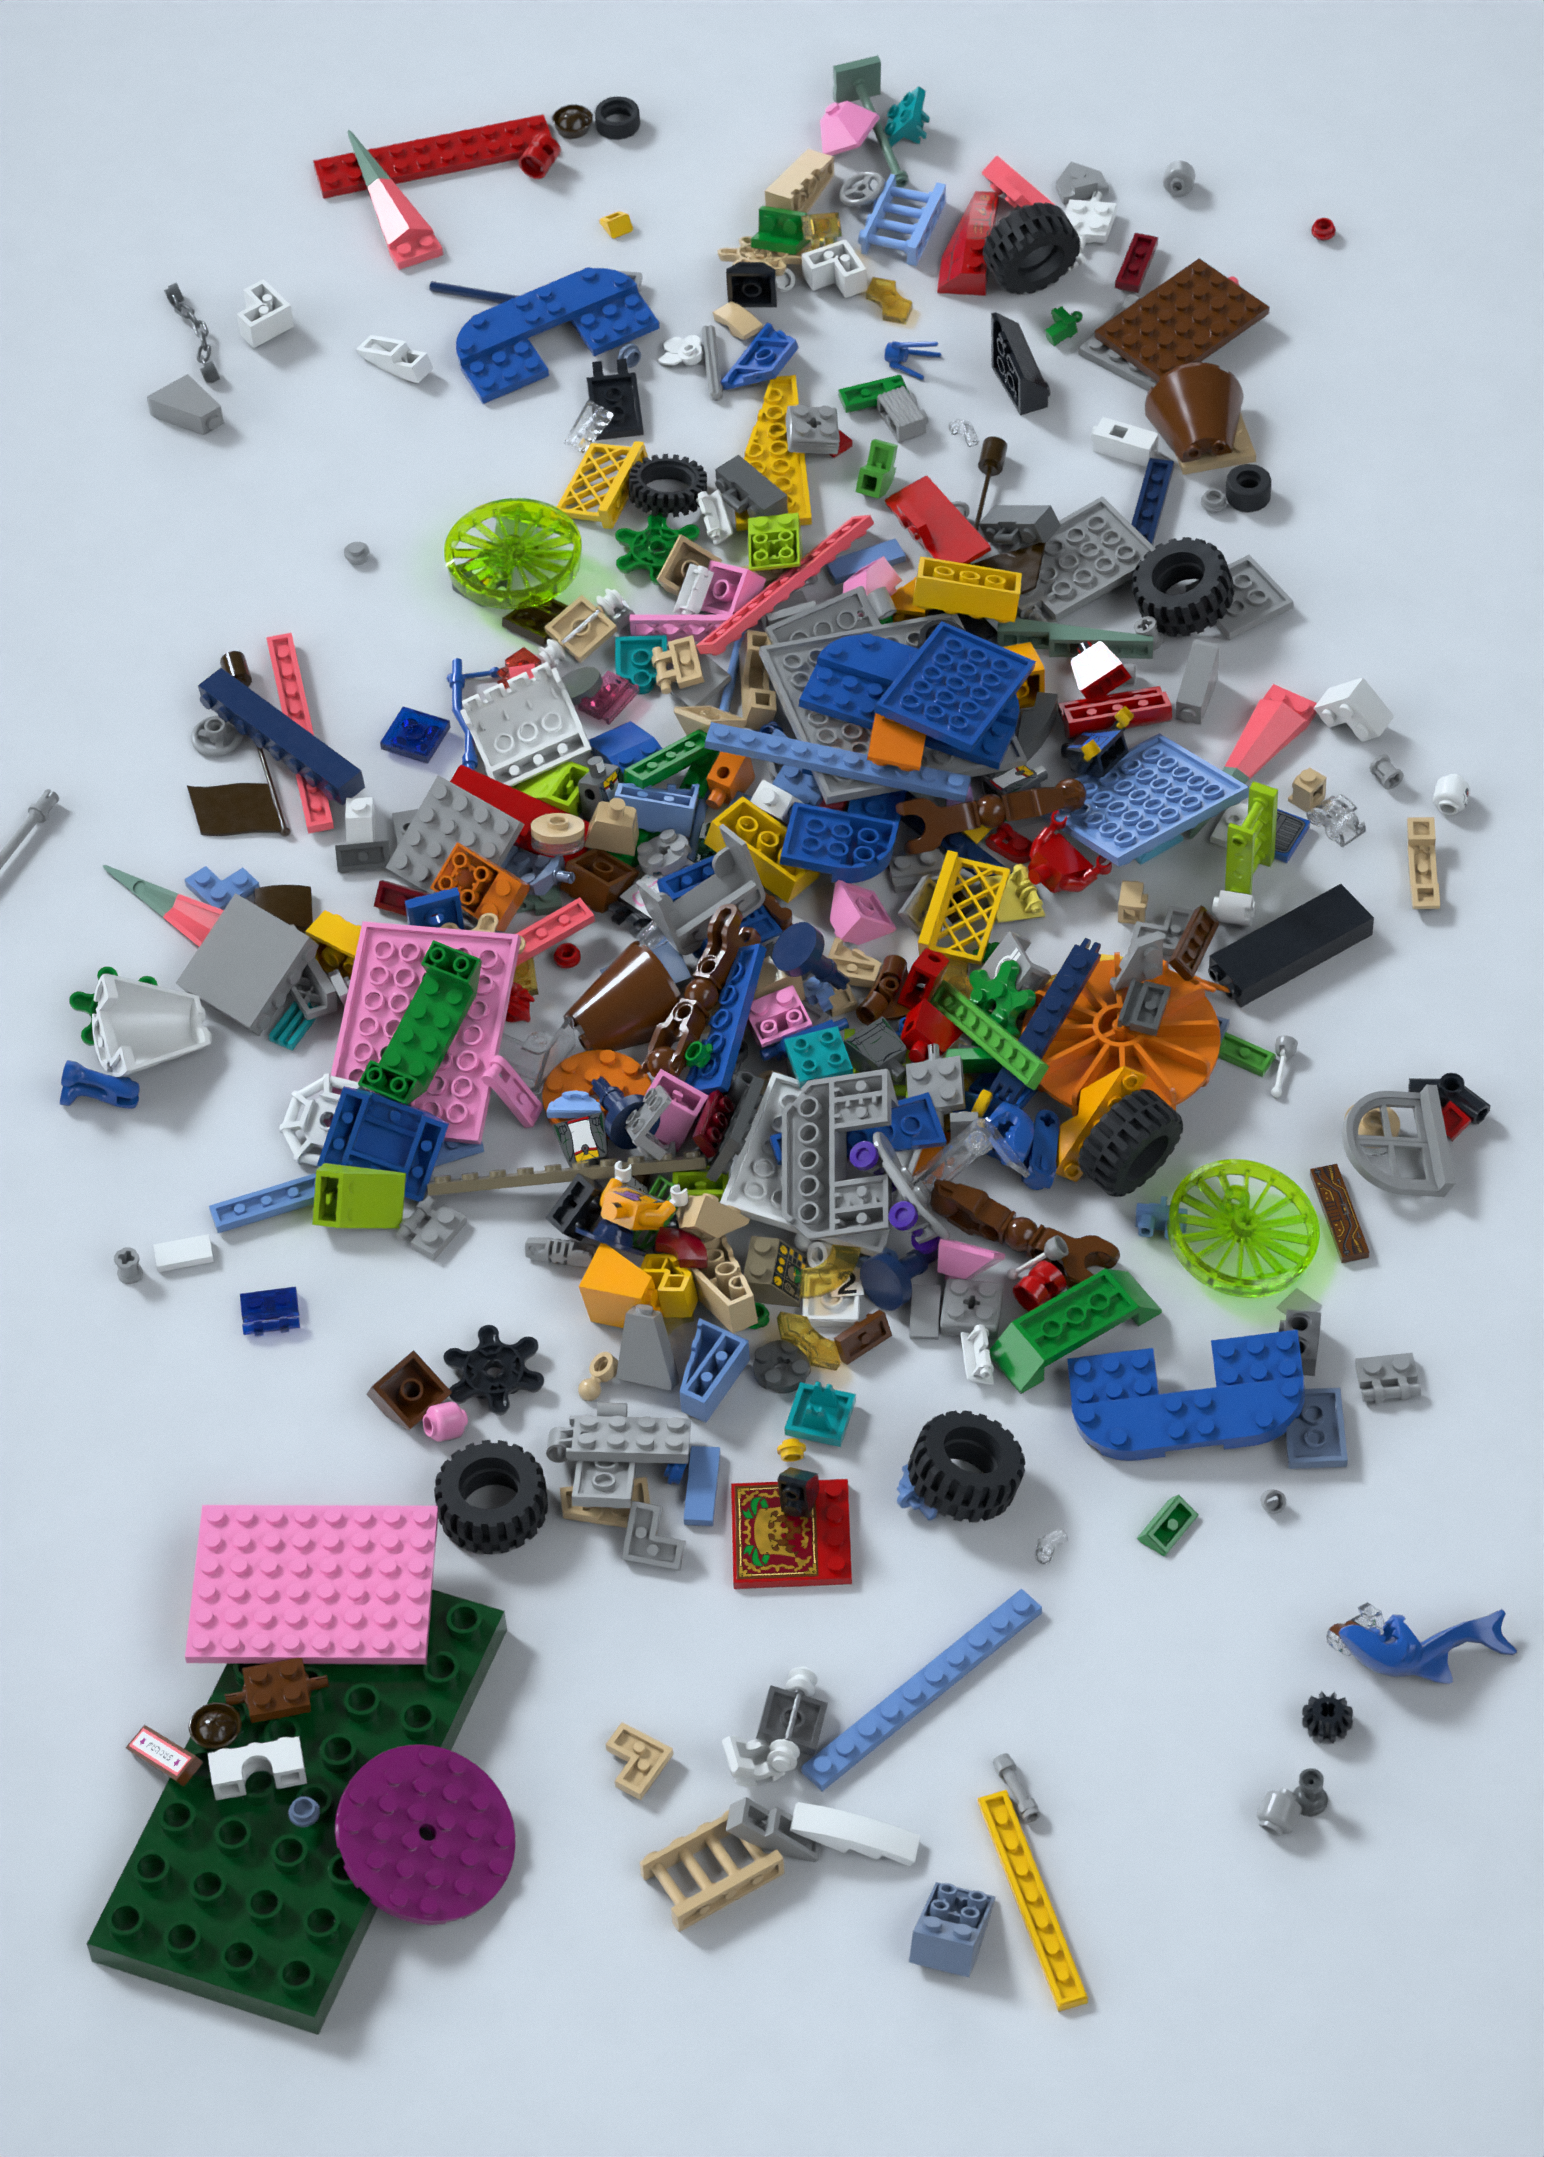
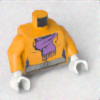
(634, 1207)

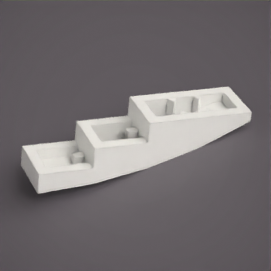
(855, 1832)

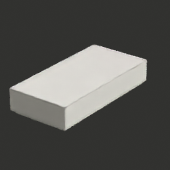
(183, 1253)

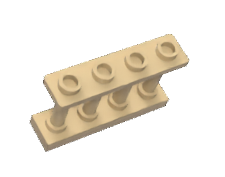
(712, 1895)

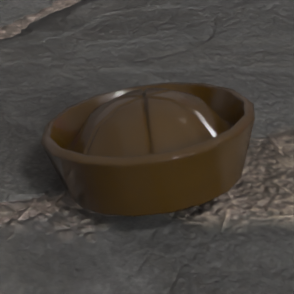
(572, 121)
(215, 1726)

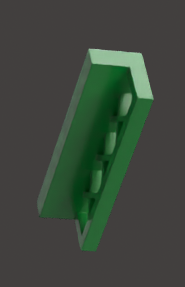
(667, 761)

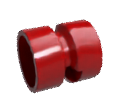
(539, 156)
(1039, 1286)

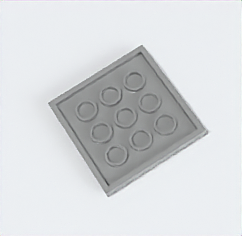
(443, 820)

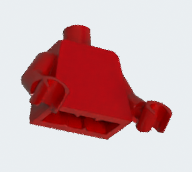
(1059, 863)

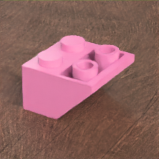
(872, 577)
(777, 1016)
(682, 1111)

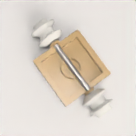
(581, 628)

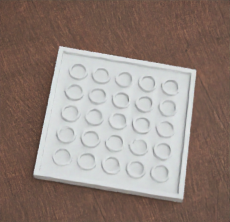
(757, 1178)

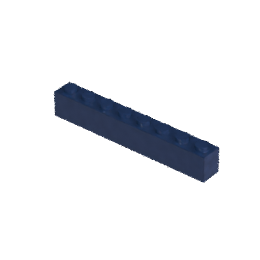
(281, 736)

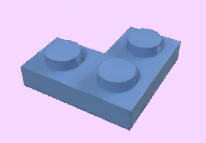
(218, 893)

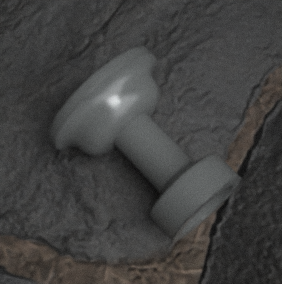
(1311, 1792)

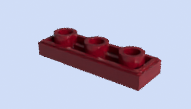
(713, 1123)

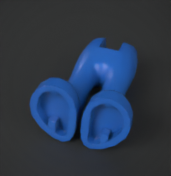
(106, 1088)

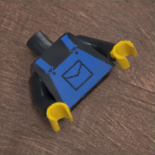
(1098, 750)

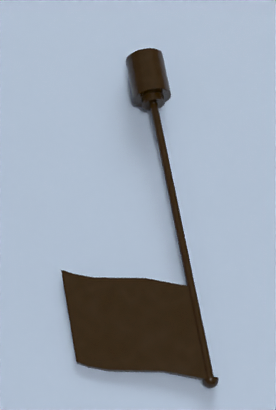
(1024, 560)
(238, 806)

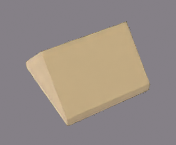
(678, 561)
(700, 717)

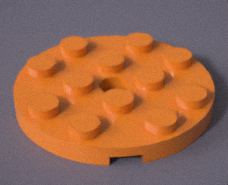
(580, 1069)

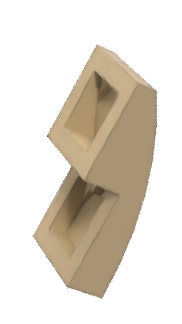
(738, 319)

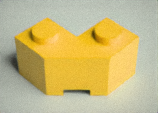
(674, 1285)

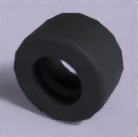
(1248, 488)

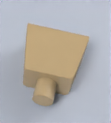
(613, 828)

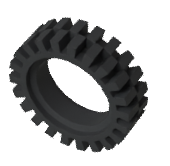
(666, 468)

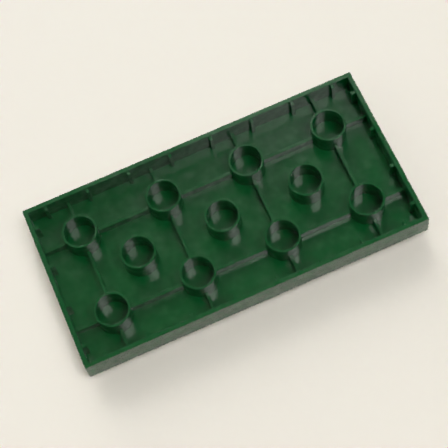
(238, 1895)

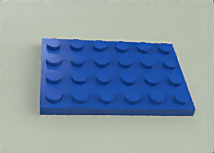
(955, 687)

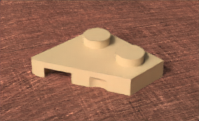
(855, 964)

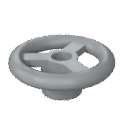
(863, 193)
(214, 730)

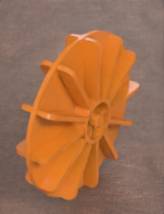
(1093, 1046)

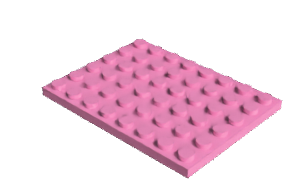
(382, 987)
(313, 1584)

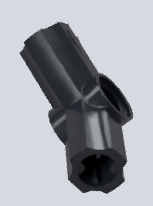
(1452, 1089)

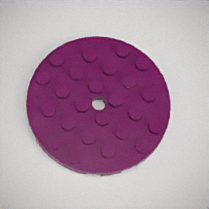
(418, 1877)

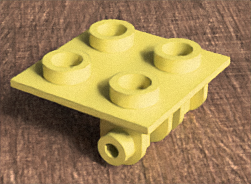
(1019, 897)

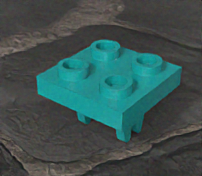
(907, 118)
(818, 1055)
(820, 1414)

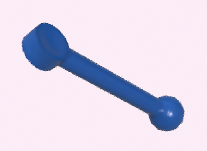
(493, 673)

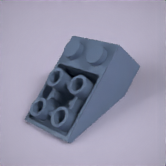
(951, 1929)

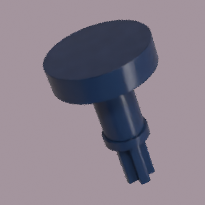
(801, 951)
(618, 1110)
(889, 1280)

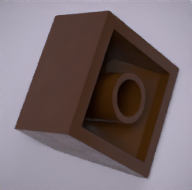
(598, 879)
(408, 1391)

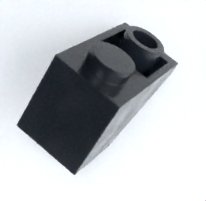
(798, 1491)

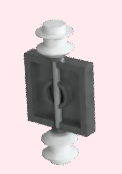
(792, 1719)

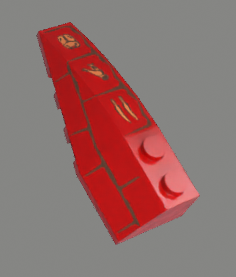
(963, 261)

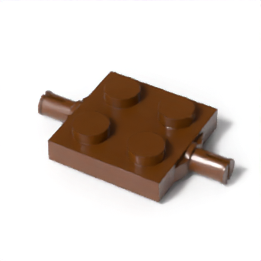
(276, 1690)

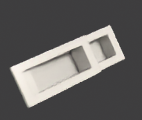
(395, 358)

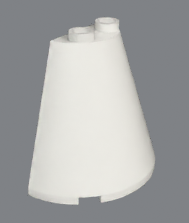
(144, 1024)

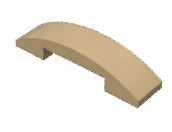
(1422, 863)

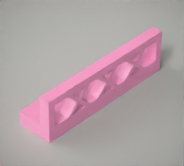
(676, 625)

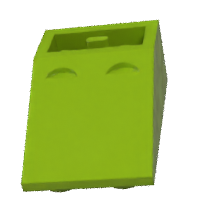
(774, 542)
(557, 787)
(358, 1197)

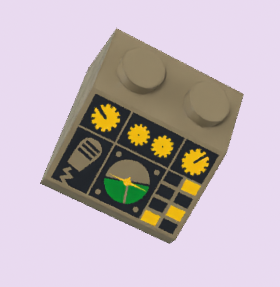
(774, 1271)

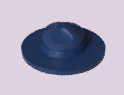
(613, 1235)

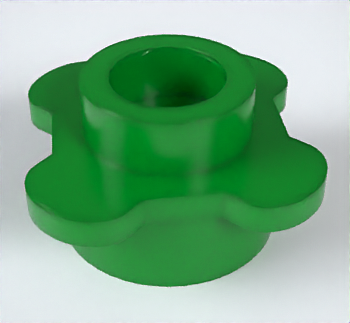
(698, 1054)

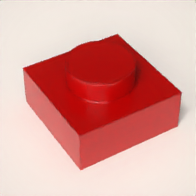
(1454, 1120)

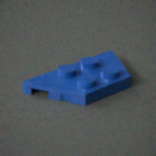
(761, 359)

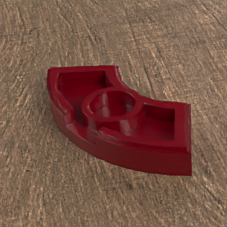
(684, 1246)

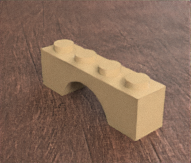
(757, 699)

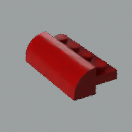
(1097, 713)

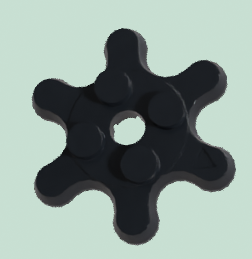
(491, 1354)

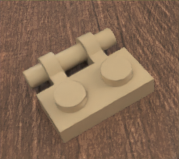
(686, 664)

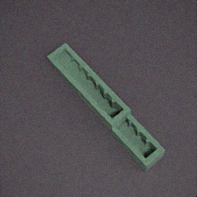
(1065, 639)

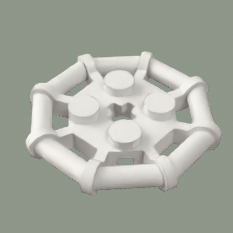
(312, 1116)

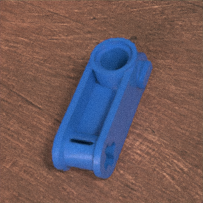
(1042, 1156)

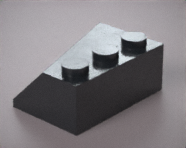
(1016, 366)

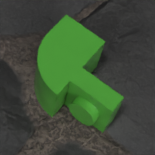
(879, 472)

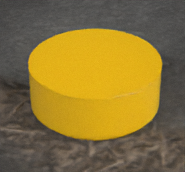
(982, 1103)

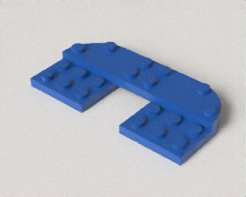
(598, 303)
(860, 669)
(843, 843)
(1252, 1404)

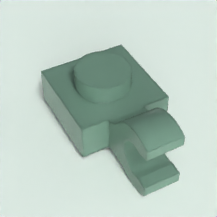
(542, 904)

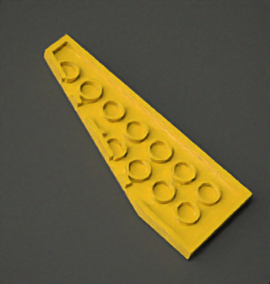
(769, 451)

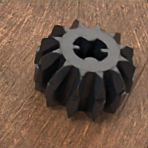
(1327, 1717)

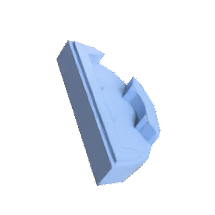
(573, 1105)

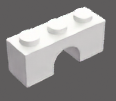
(233, 1766)

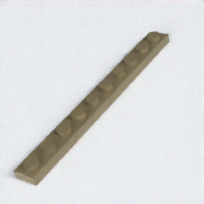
(555, 1174)

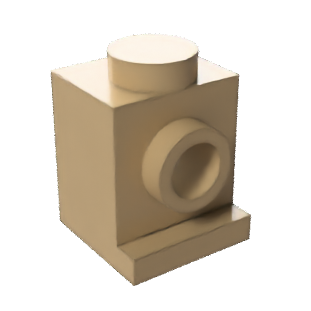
(1305, 786)
(1132, 902)

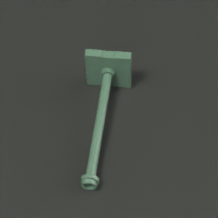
(861, 81)

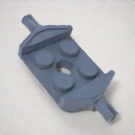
(537, 870)

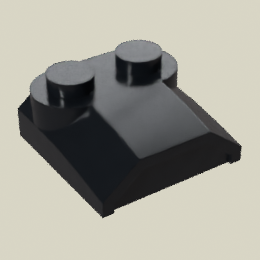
(752, 284)

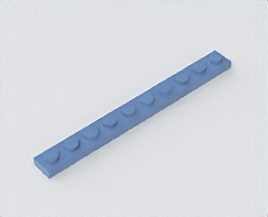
(835, 762)
(299, 1194)
(921, 1690)

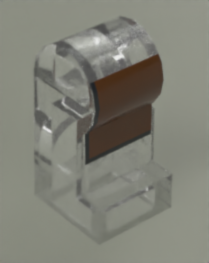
(1368, 1617)

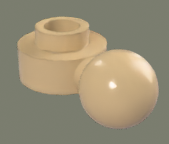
(602, 1369)

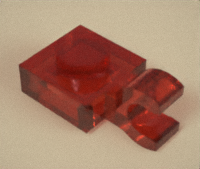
(519, 658)

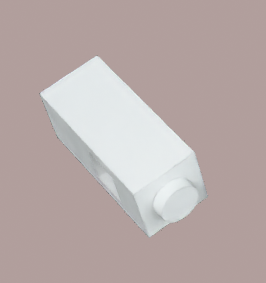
(1124, 441)

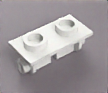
(715, 517)
(693, 590)
(977, 1355)

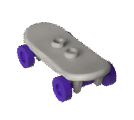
(907, 1215)

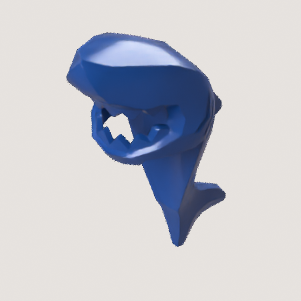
(1011, 1123)
(1402, 1655)

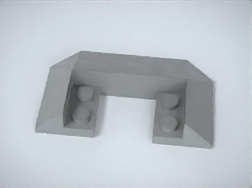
(814, 1156)

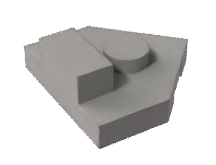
(1080, 182)

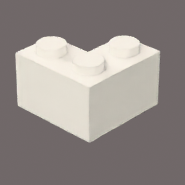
(837, 265)
(265, 314)
(1357, 706)

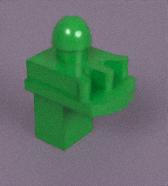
(1064, 325)

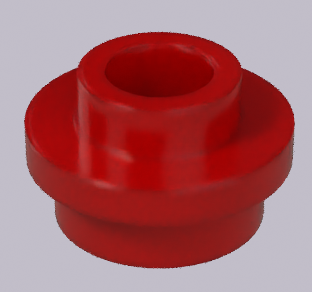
(1323, 229)
(567, 956)

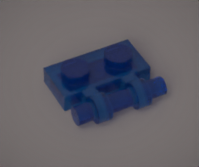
(270, 1305)

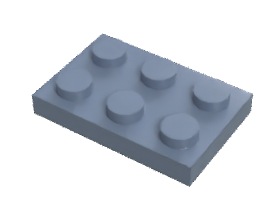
(1318, 1433)

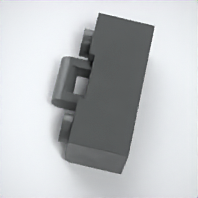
(749, 490)
(1019, 524)

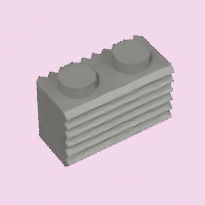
(902, 414)

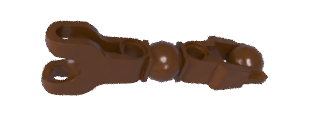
(988, 811)
(701, 995)
(978, 1214)

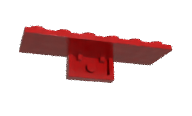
(936, 523)
(512, 802)

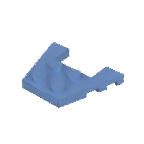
(793, 782)

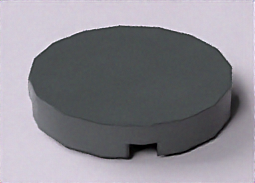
(582, 683)

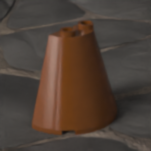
(1196, 409)
(625, 1002)

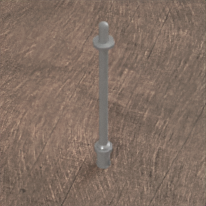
(37, 813)

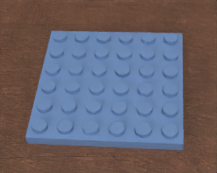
(1149, 800)

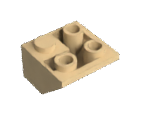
(709, 1218)

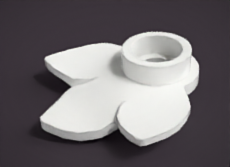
(682, 350)

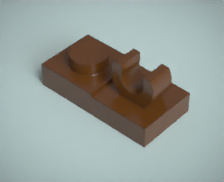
(862, 1336)

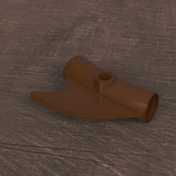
(886, 992)

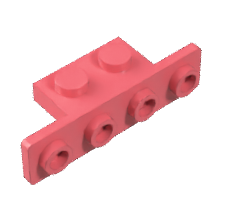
(1012, 184)

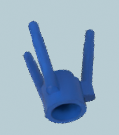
(898, 352)

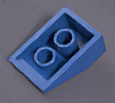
(624, 745)

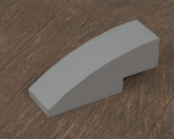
(769, 1830)

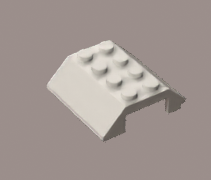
(526, 726)

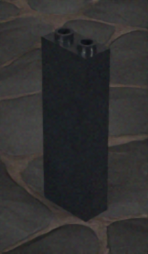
(1290, 945)

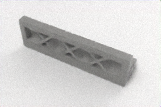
(320, 991)

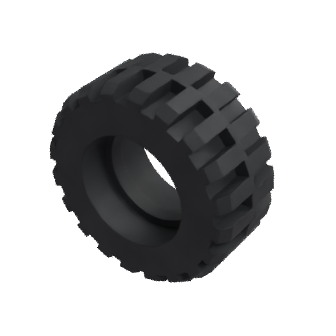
(1031, 248)
(1179, 562)
(1130, 1142)
(485, 1466)
(955, 1489)

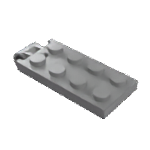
(835, 616)
(621, 1440)
(605, 1482)

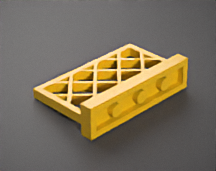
(615, 499)
(941, 901)

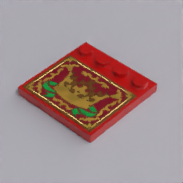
(785, 1549)

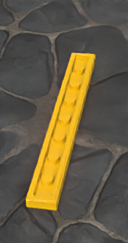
(1032, 1901)

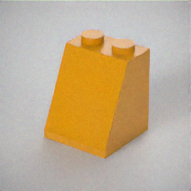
(1036, 680)
(614, 1287)

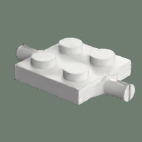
(1091, 218)

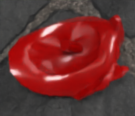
(519, 1004)

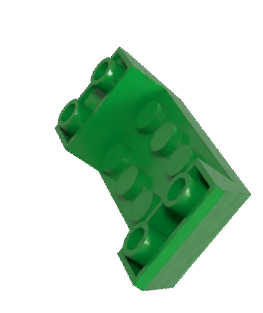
(426, 1025)
(1069, 1323)

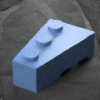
(661, 807)
(712, 1369)

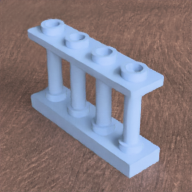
(919, 232)

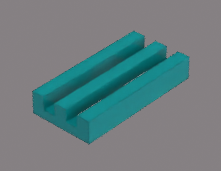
(289, 1024)

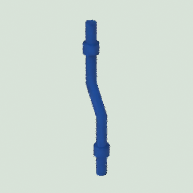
(457, 683)

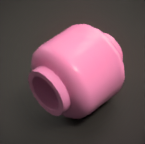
(444, 1421)

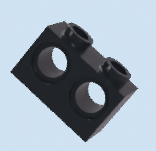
(577, 1207)

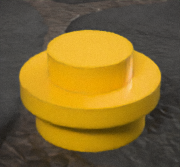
(791, 1450)

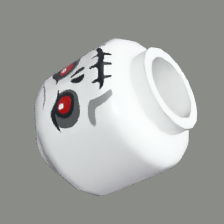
(1451, 794)

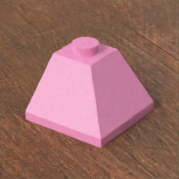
(845, 127)
(730, 588)
(858, 914)
(964, 1260)

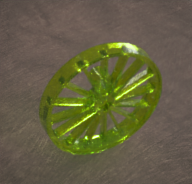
(514, 551)
(1243, 1227)

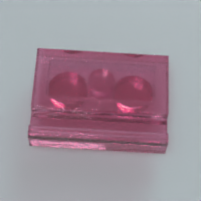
(610, 699)

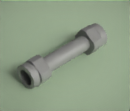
(1006, 1769)

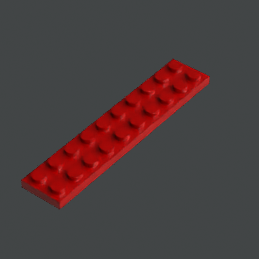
(433, 155)

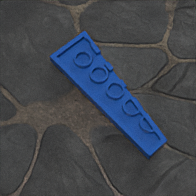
(729, 1022)
(912, 1128)

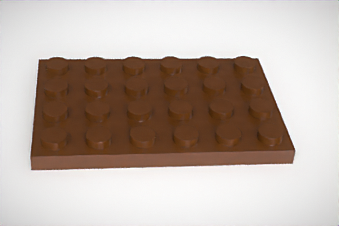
(1182, 320)

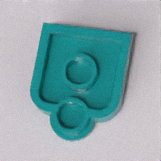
(634, 659)

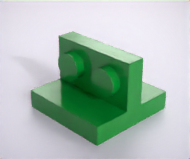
(779, 231)

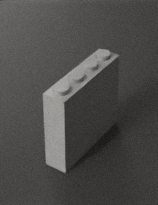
(247, 964)

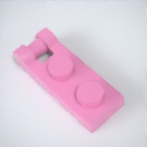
(513, 1091)

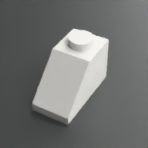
(360, 820)

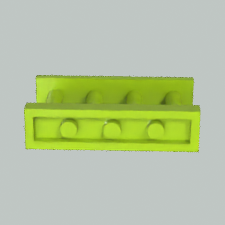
(1253, 841)

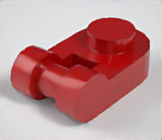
(1016, 849)

